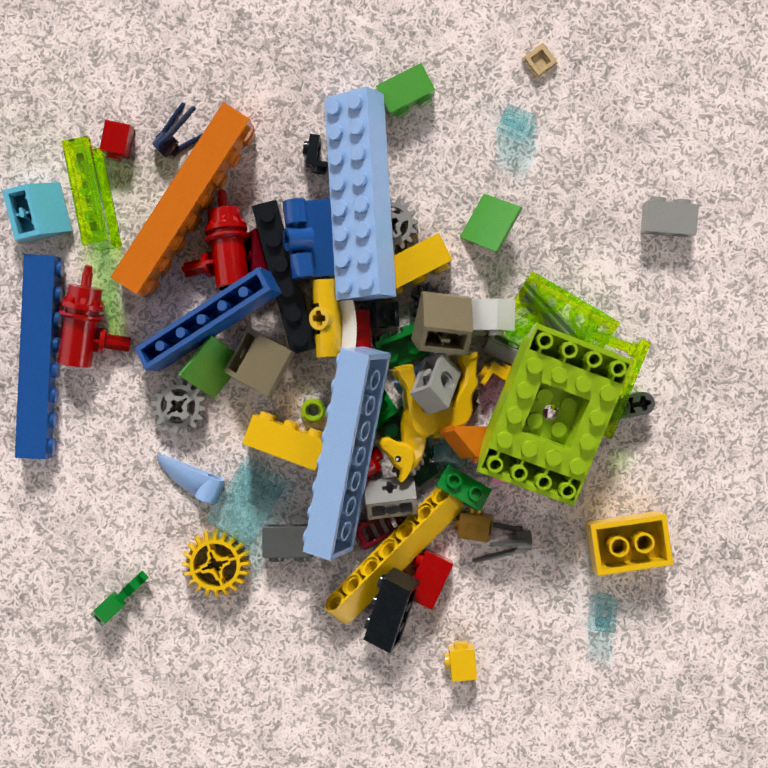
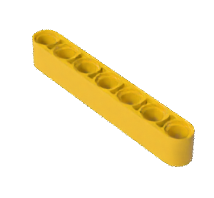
(395, 551)

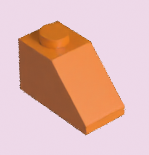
(465, 440)

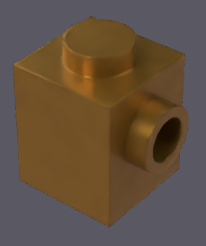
(474, 525)

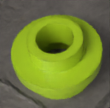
(313, 418)

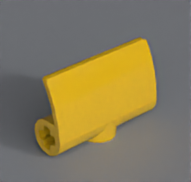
(326, 318)

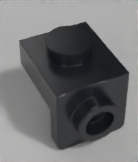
(311, 150)
(384, 314)

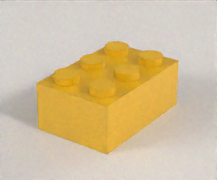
(284, 439)
(629, 543)

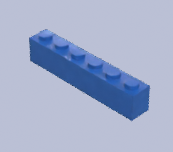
(208, 318)

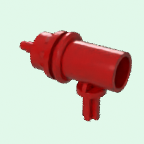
(227, 239)
(80, 331)

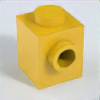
(461, 661)

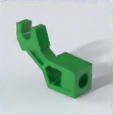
(115, 601)

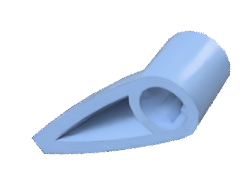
(194, 480)

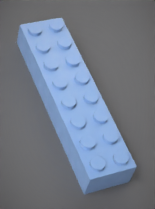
(360, 195)
(346, 451)

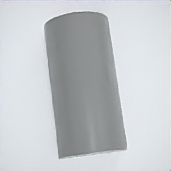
(501, 348)

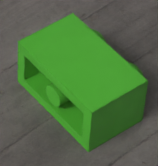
(406, 91)

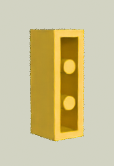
(419, 261)

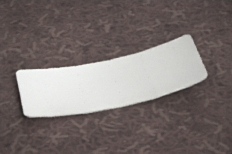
(349, 324)

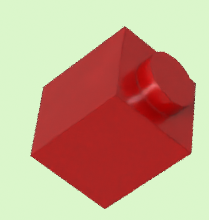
(117, 140)

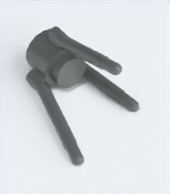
(518, 541)

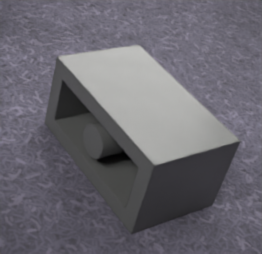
(283, 542)

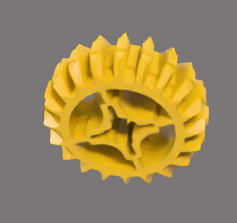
(220, 574)

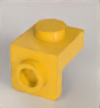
(495, 369)

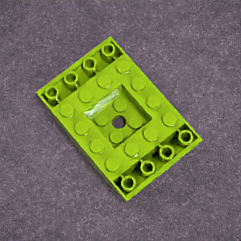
(557, 451)

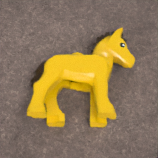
(418, 425)

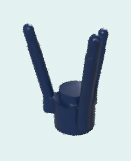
(166, 142)

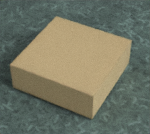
(540, 60)

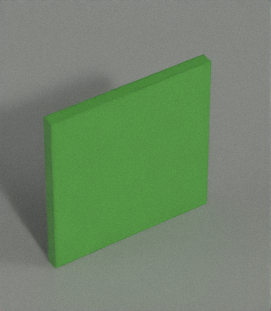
(491, 222)
(207, 367)

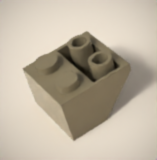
(443, 323)
(259, 362)

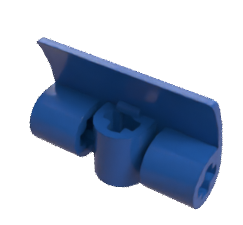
(308, 237)

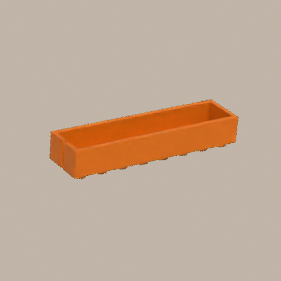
(184, 201)

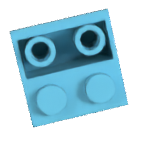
(37, 211)

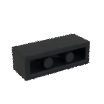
(390, 609)

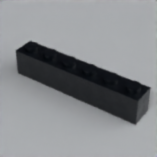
(291, 301)

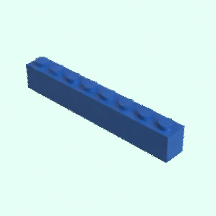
(38, 356)

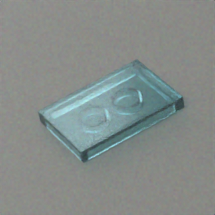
(247, 501)

